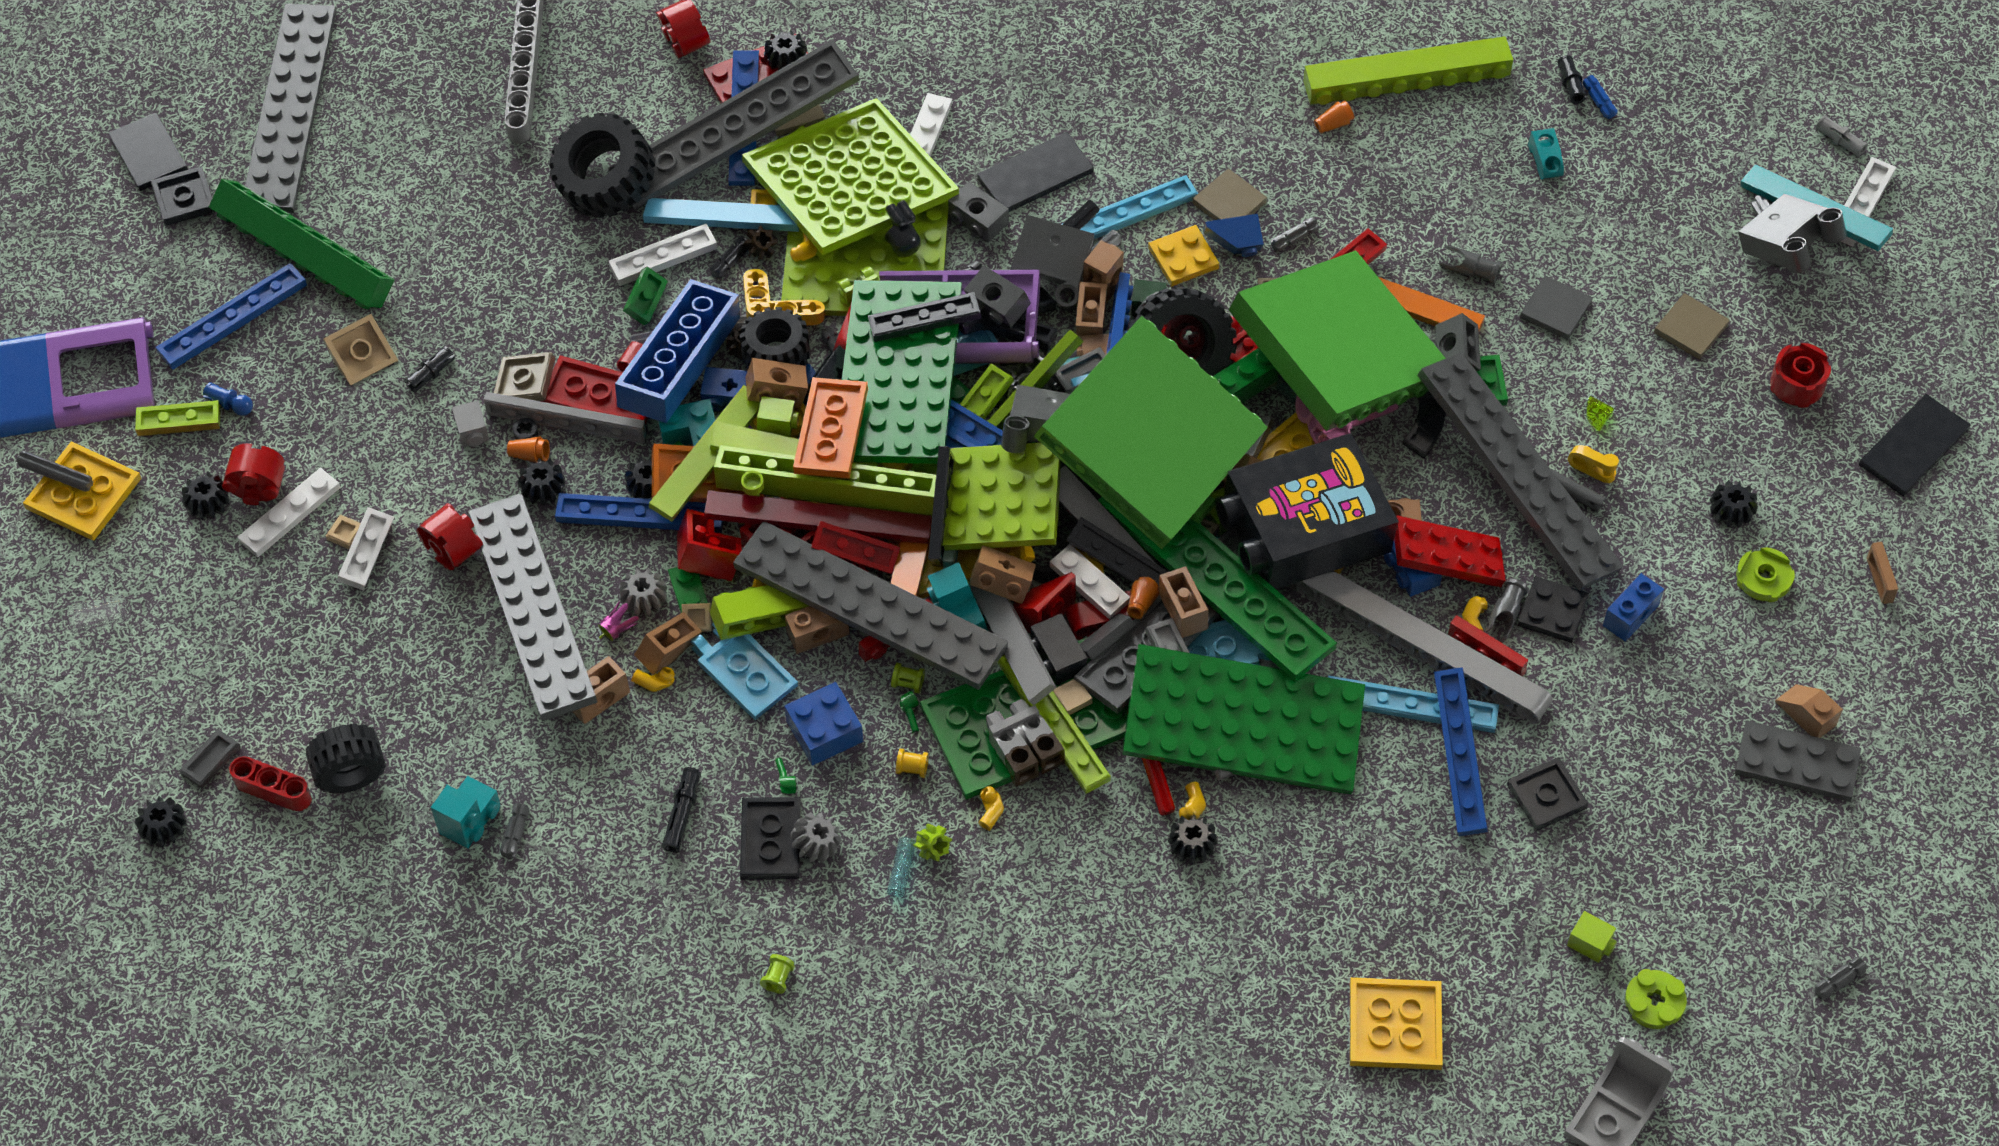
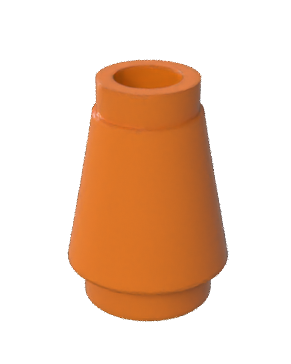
(1336, 116)
(529, 449)
(1142, 596)

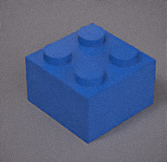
(824, 723)

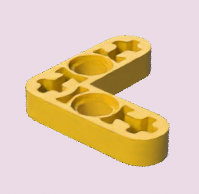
(810, 310)

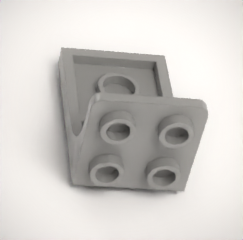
(1622, 1097)

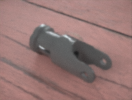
(1474, 265)
(1508, 606)

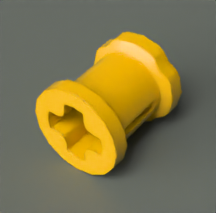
(912, 763)

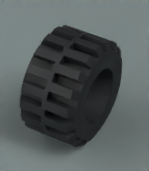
(775, 327)
(345, 758)

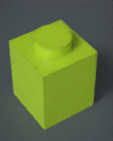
(777, 416)
(1592, 937)

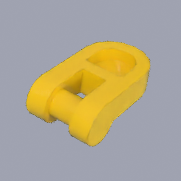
(1594, 463)

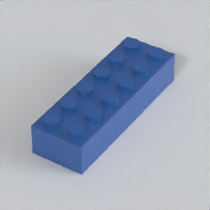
(677, 351)

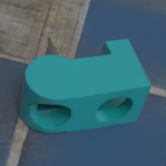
(1546, 153)

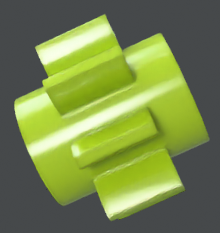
(932, 842)

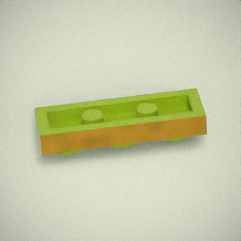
(177, 418)

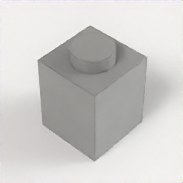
(470, 424)

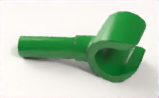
(907, 703)
(787, 783)

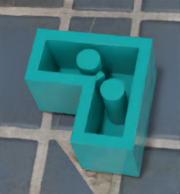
(688, 423)
(954, 594)
(465, 811)

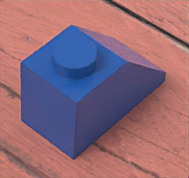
(1236, 234)

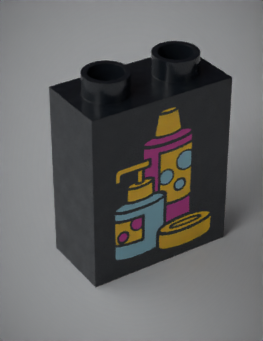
(1307, 512)

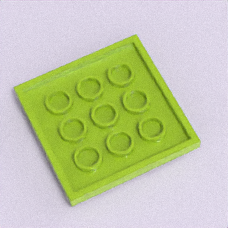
(1002, 498)

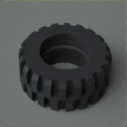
(585, 143)
(1204, 308)

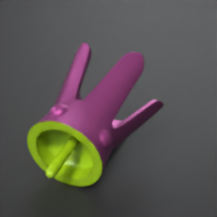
(611, 626)

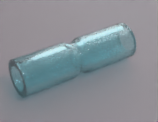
(902, 863)

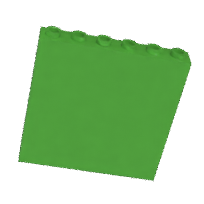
(1338, 339)
(1151, 432)

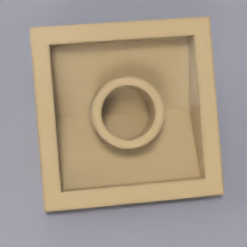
(360, 350)

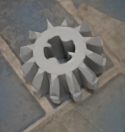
(632, 591)
(815, 837)

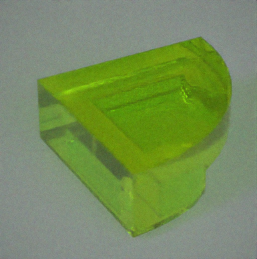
(1598, 412)

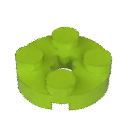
(1765, 588)
(1661, 983)

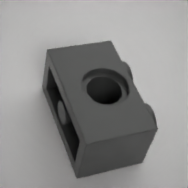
(978, 212)
(1008, 306)
(1458, 336)

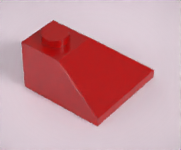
(1047, 600)

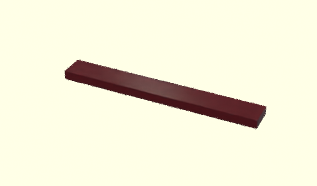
(806, 516)

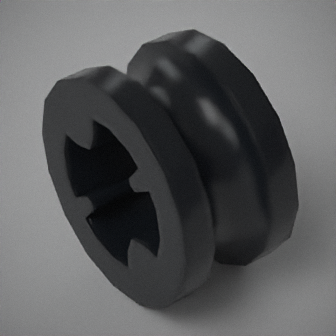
(527, 424)

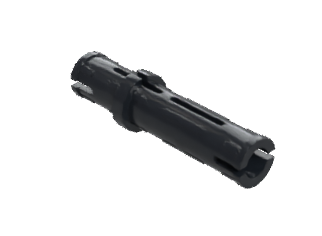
(684, 799)

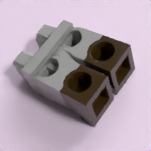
(1024, 742)

